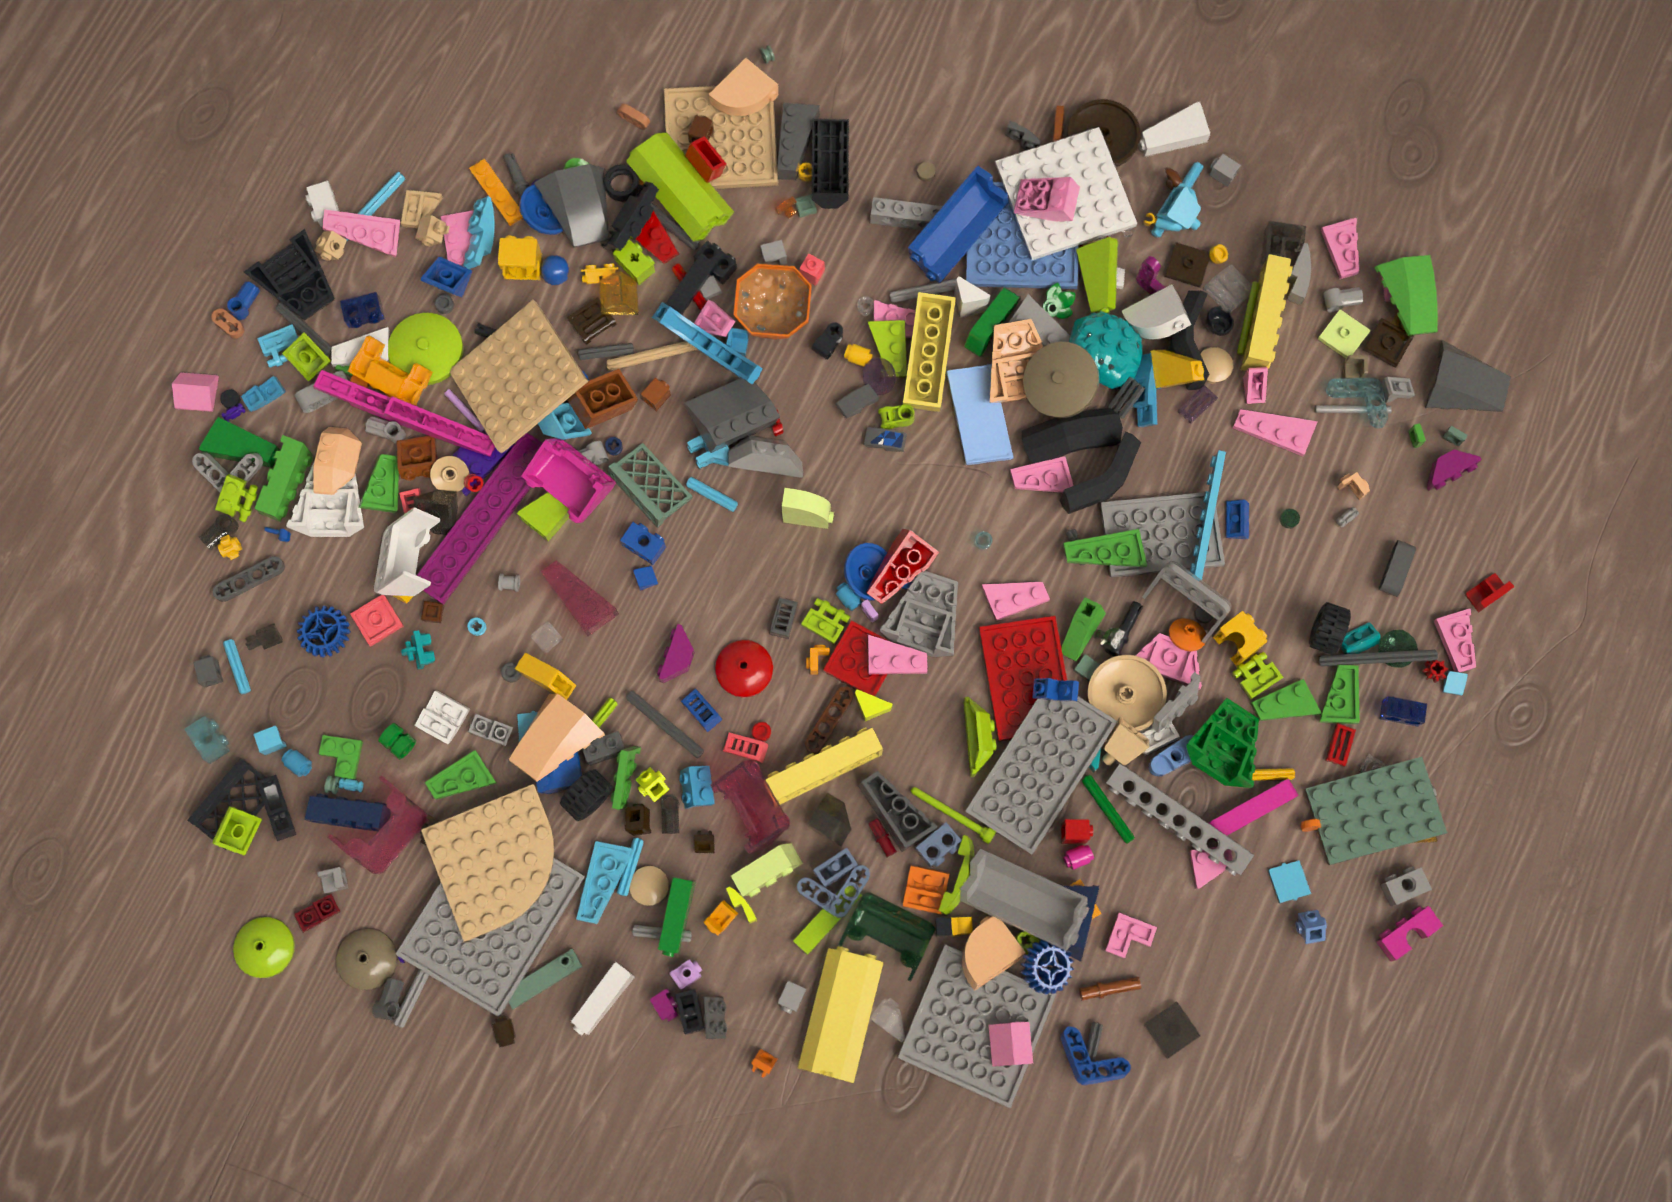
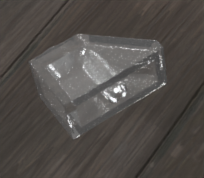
(889, 1019)

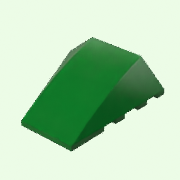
(1226, 745)

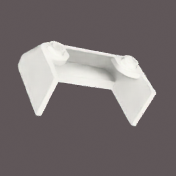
(400, 554)

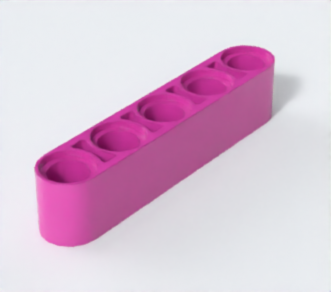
(1255, 808)

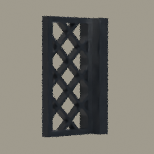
(221, 791)

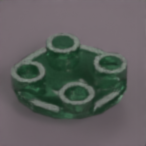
(1397, 641)

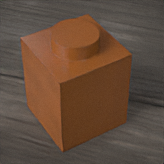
(656, 394)

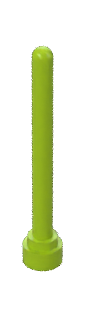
(985, 833)

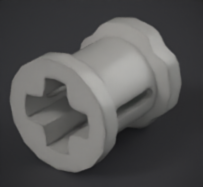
(509, 582)

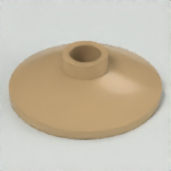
(445, 482)

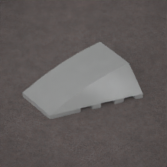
(925, 616)

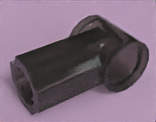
(212, 536)
(670, 817)

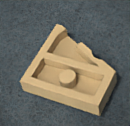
(418, 205)

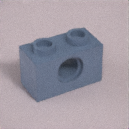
(835, 868)

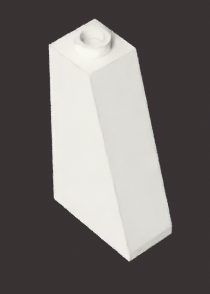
(1176, 132)
(602, 999)

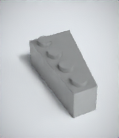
(1046, 326)

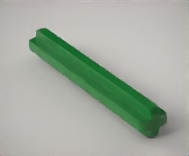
(1108, 809)

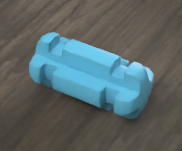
(352, 785)

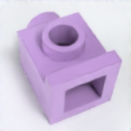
(684, 982)

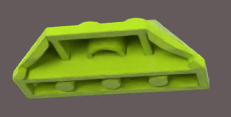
(978, 735)

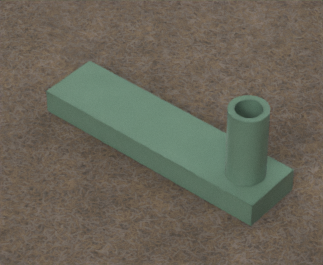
(545, 978)

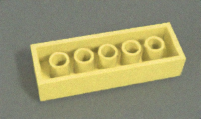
(1267, 313)
(929, 351)
(825, 766)

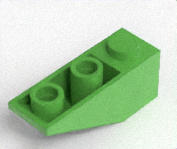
(1082, 628)

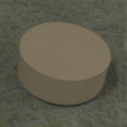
(926, 171)

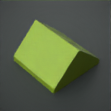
(306, 356)
(237, 830)

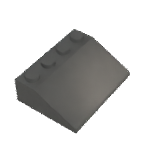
(731, 413)

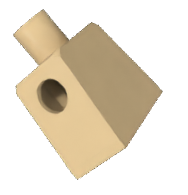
(1124, 743)

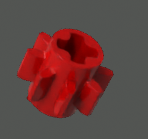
(1432, 674)

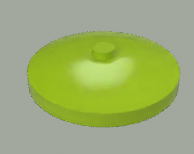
(426, 341)

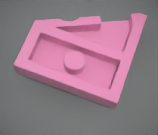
(714, 320)

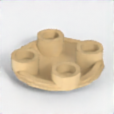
(1218, 364)
(649, 885)

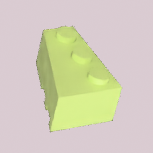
(766, 870)

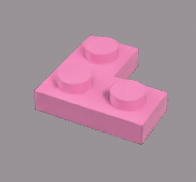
(1128, 929)

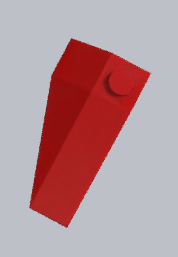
(904, 561)

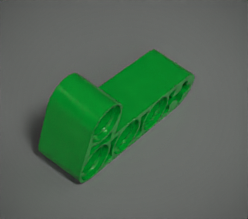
(994, 315)

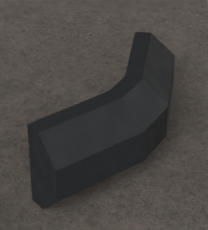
(830, 162)
(1183, 341)
(1072, 434)
(1108, 483)

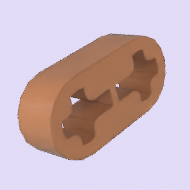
(633, 116)
(225, 326)

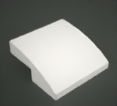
(442, 717)

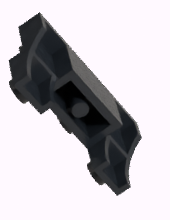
(632, 217)

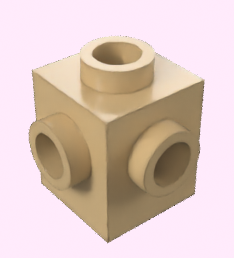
(330, 245)

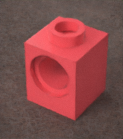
(812, 269)

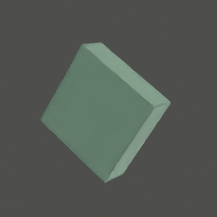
(805, 206)
(1455, 436)
(1086, 667)

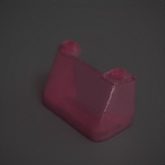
(754, 803)

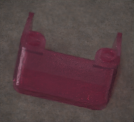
(391, 838)

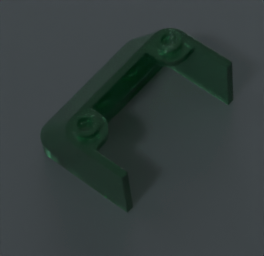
(891, 927)

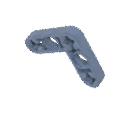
(834, 899)

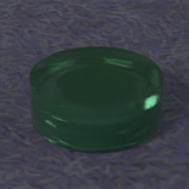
(1289, 518)

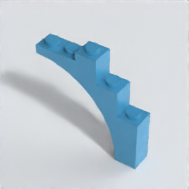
(707, 343)

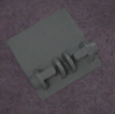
(715, 1018)

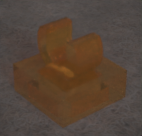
(787, 207)

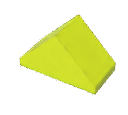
(871, 705)

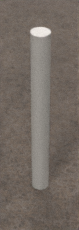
(1343, 409)

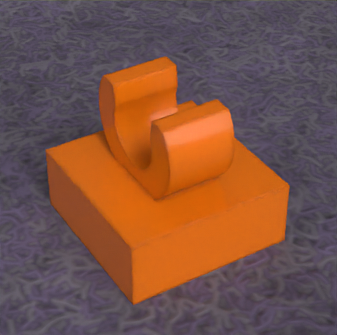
(764, 1062)

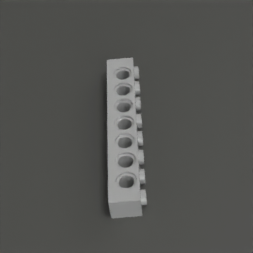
(1242, 855)

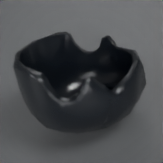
(1219, 321)

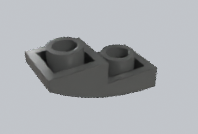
(1018, 132)
(857, 400)

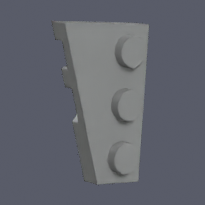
(1185, 697)

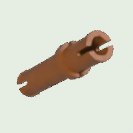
(1105, 989)

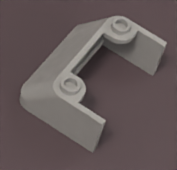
(1195, 590)

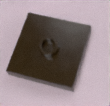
(1187, 265)
(1388, 343)

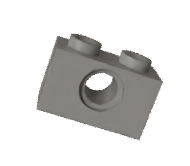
(1417, 885)

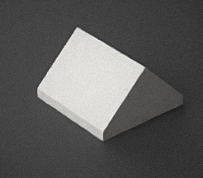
(970, 298)

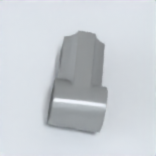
(1337, 299)
(384, 429)
(595, 453)

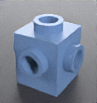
(1311, 926)

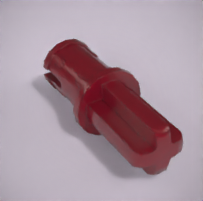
(882, 837)

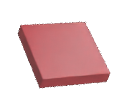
(376, 620)

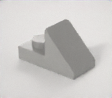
(1397, 388)

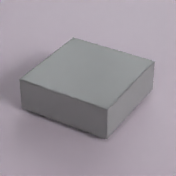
(710, 288)

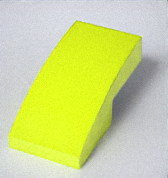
(738, 900)

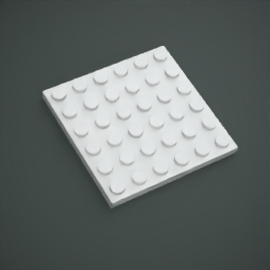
(1101, 200)

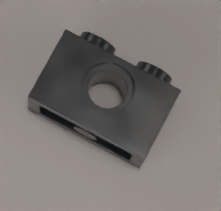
(690, 1011)

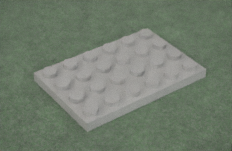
(1166, 529)

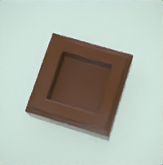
(432, 612)

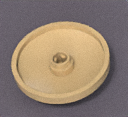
(1128, 689)

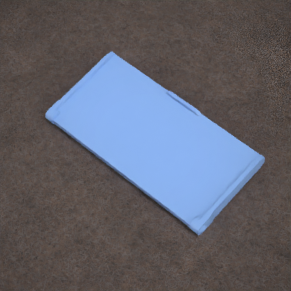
(979, 421)

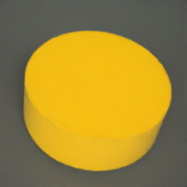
(1218, 254)

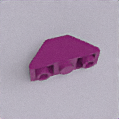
(1450, 467)
(678, 656)

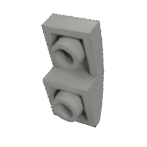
(490, 730)

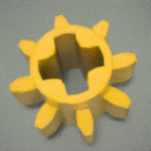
(229, 547)

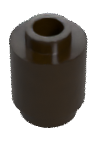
(503, 1031)

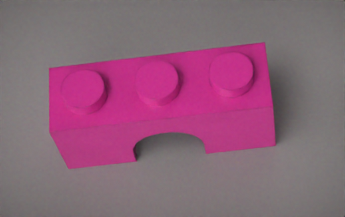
(1394, 941)

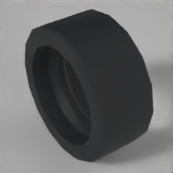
(621, 170)

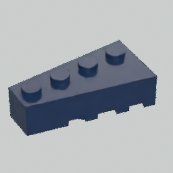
(347, 813)

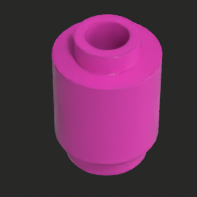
(1078, 857)

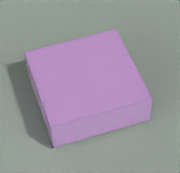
(869, 611)

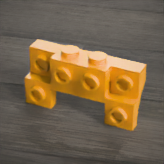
(387, 377)

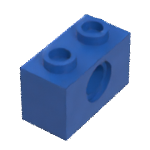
(649, 552)

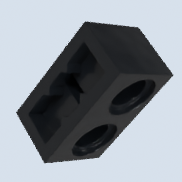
(718, 258)

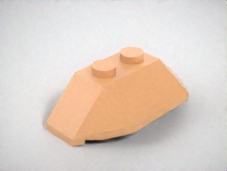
(335, 460)

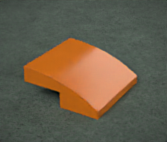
(925, 889)

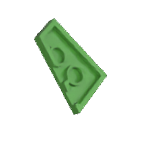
(382, 487)
(1343, 697)
(625, 770)
(461, 777)

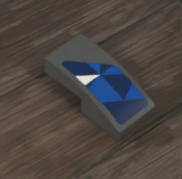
(885, 438)

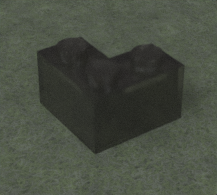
(1282, 237)

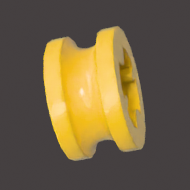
(801, 174)

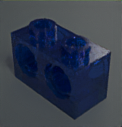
(362, 305)
(1403, 711)

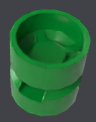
(394, 738)

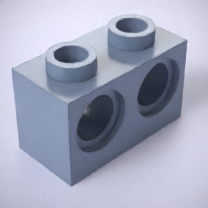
(935, 841)

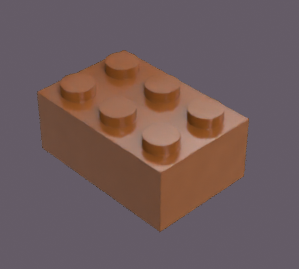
(603, 399)

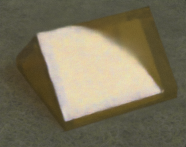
(618, 295)

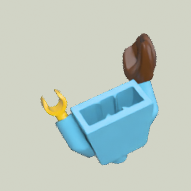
(1180, 207)

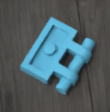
(276, 342)

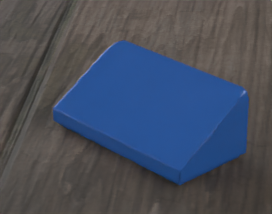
(1237, 519)

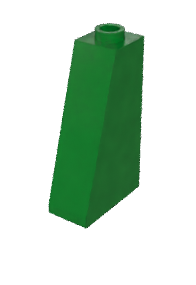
(233, 443)
(676, 916)

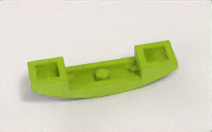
(950, 900)

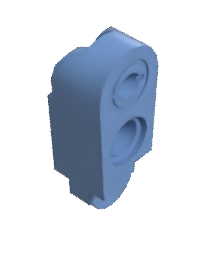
(1164, 764)

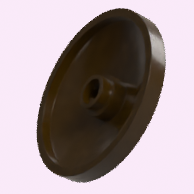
(1116, 124)

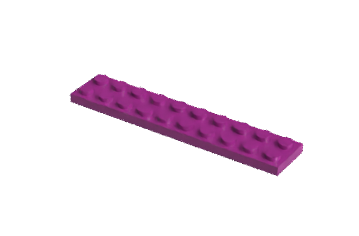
(479, 522)

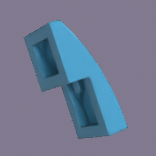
(264, 394)

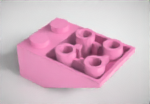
(1047, 198)

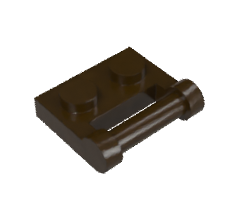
(588, 316)

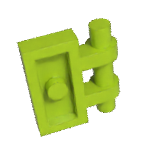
(231, 495)
(822, 625)
(1259, 681)

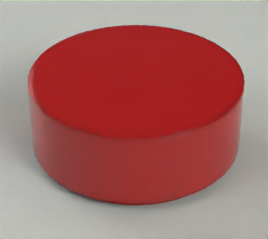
(761, 731)

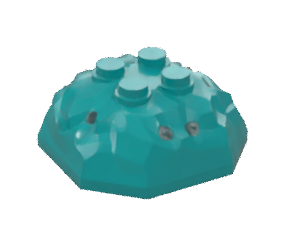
(1111, 344)

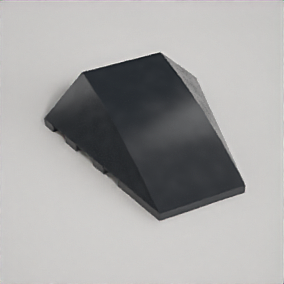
(295, 277)

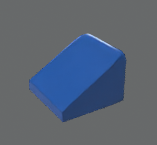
(645, 577)

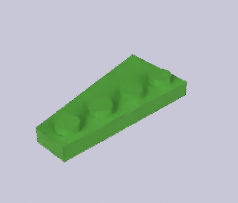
(1111, 549)

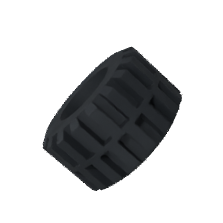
(1330, 628)
(586, 795)

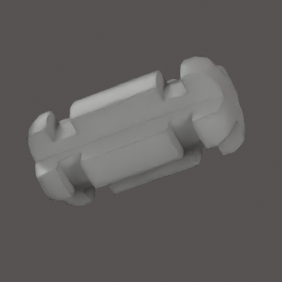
(1348, 516)

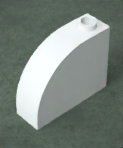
(1158, 315)

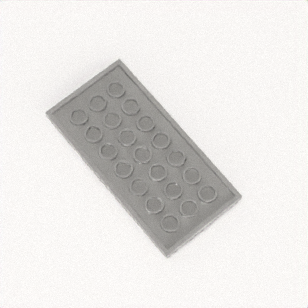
(1040, 769)

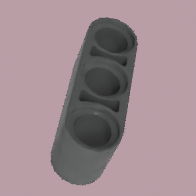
(1397, 568)

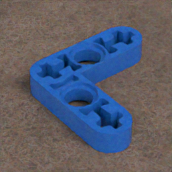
(1086, 1066)

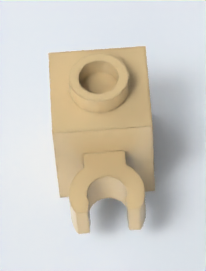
(431, 230)

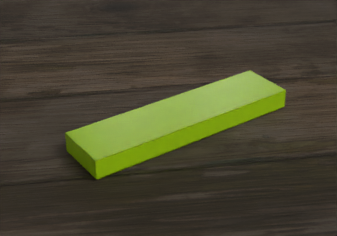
(822, 924)

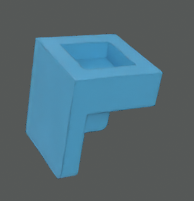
(738, 340)

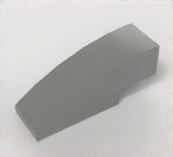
(1300, 276)

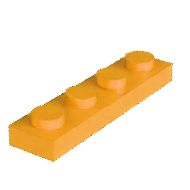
(496, 191)

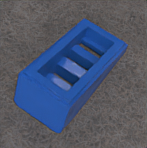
(708, 720)

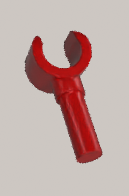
(778, 428)

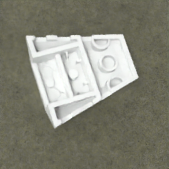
(327, 514)

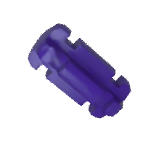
(233, 412)

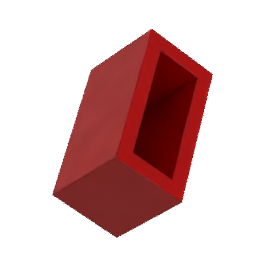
(705, 159)
(1076, 831)

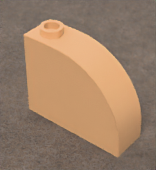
(744, 91)
(989, 952)

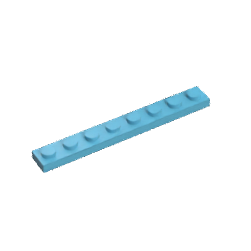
(1207, 514)

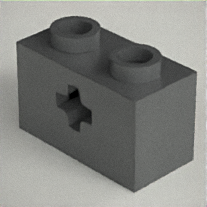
(604, 748)

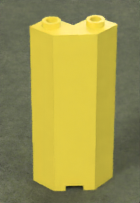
(840, 1014)

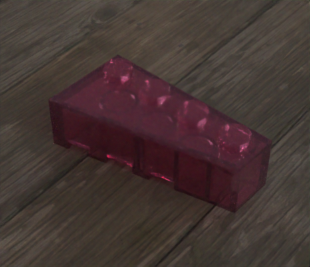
(582, 602)

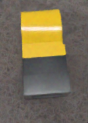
(953, 926)

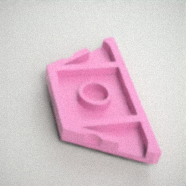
(1171, 660)

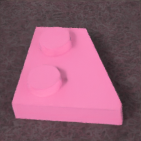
(1206, 869)

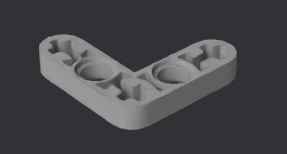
(209, 460)

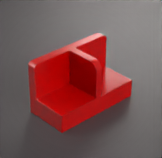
(1488, 592)

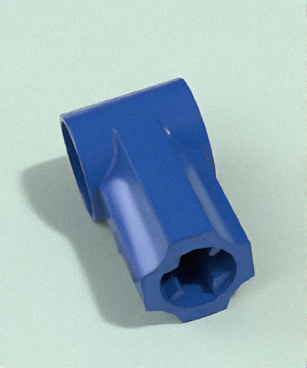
(244, 300)

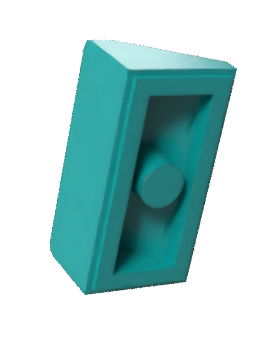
(1360, 639)

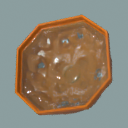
(772, 301)

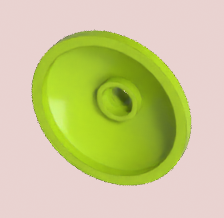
(276, 950)

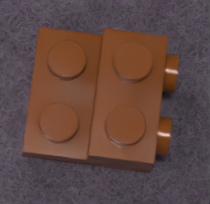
(416, 457)

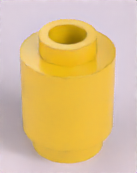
(858, 354)

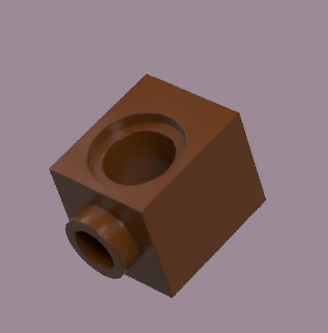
(700, 127)

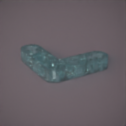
(1369, 395)

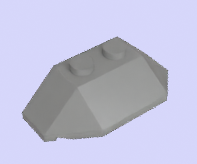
(765, 456)

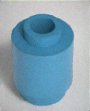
(847, 597)
(296, 762)

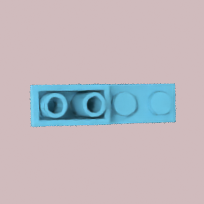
(482, 230)

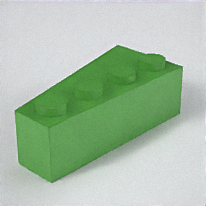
(284, 479)

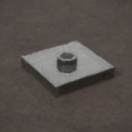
(1172, 1030)

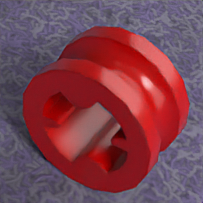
(477, 486)

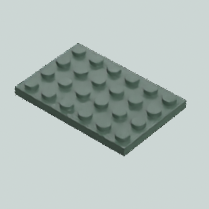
(1376, 810)

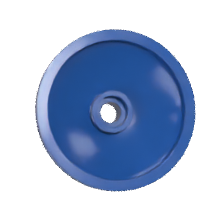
(533, 207)
(864, 558)

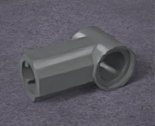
(388, 1006)

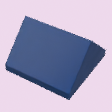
(447, 276)

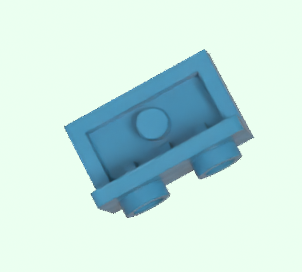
(696, 786)

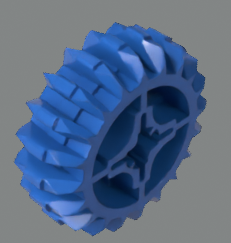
(308, 634)
(1049, 981)

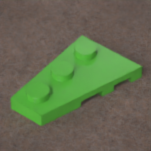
(1287, 702)

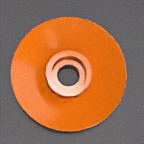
(1187, 634)

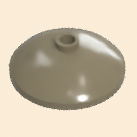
(379, 963)

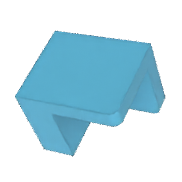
(269, 740)

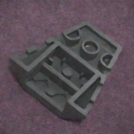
(578, 202)
(1467, 382)

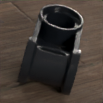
(827, 343)

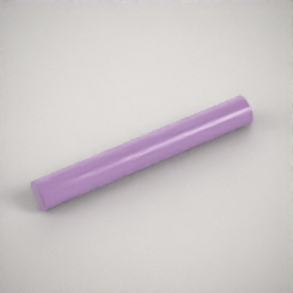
(464, 410)

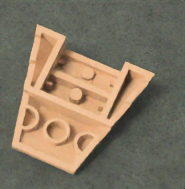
(1012, 349)
(553, 737)

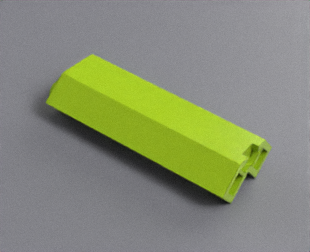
(681, 188)

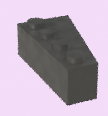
(795, 137)
(898, 815)

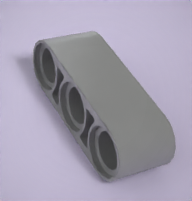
(312, 399)

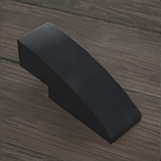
(276, 808)

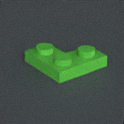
(346, 751)

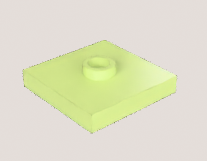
(1344, 334)

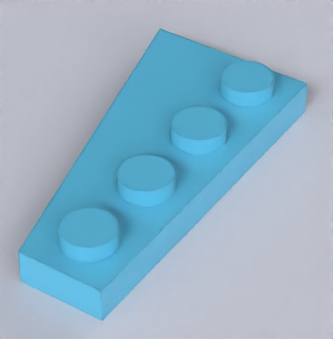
(603, 875)

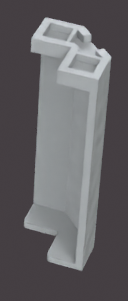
(1024, 899)

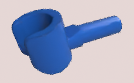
(283, 534)

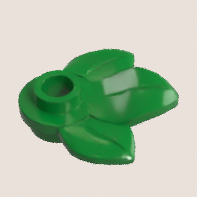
(1060, 300)

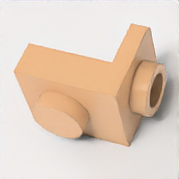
(1356, 483)

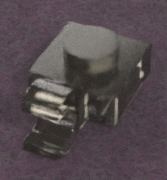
(265, 636)
(1110, 638)

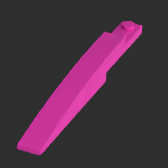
(404, 414)

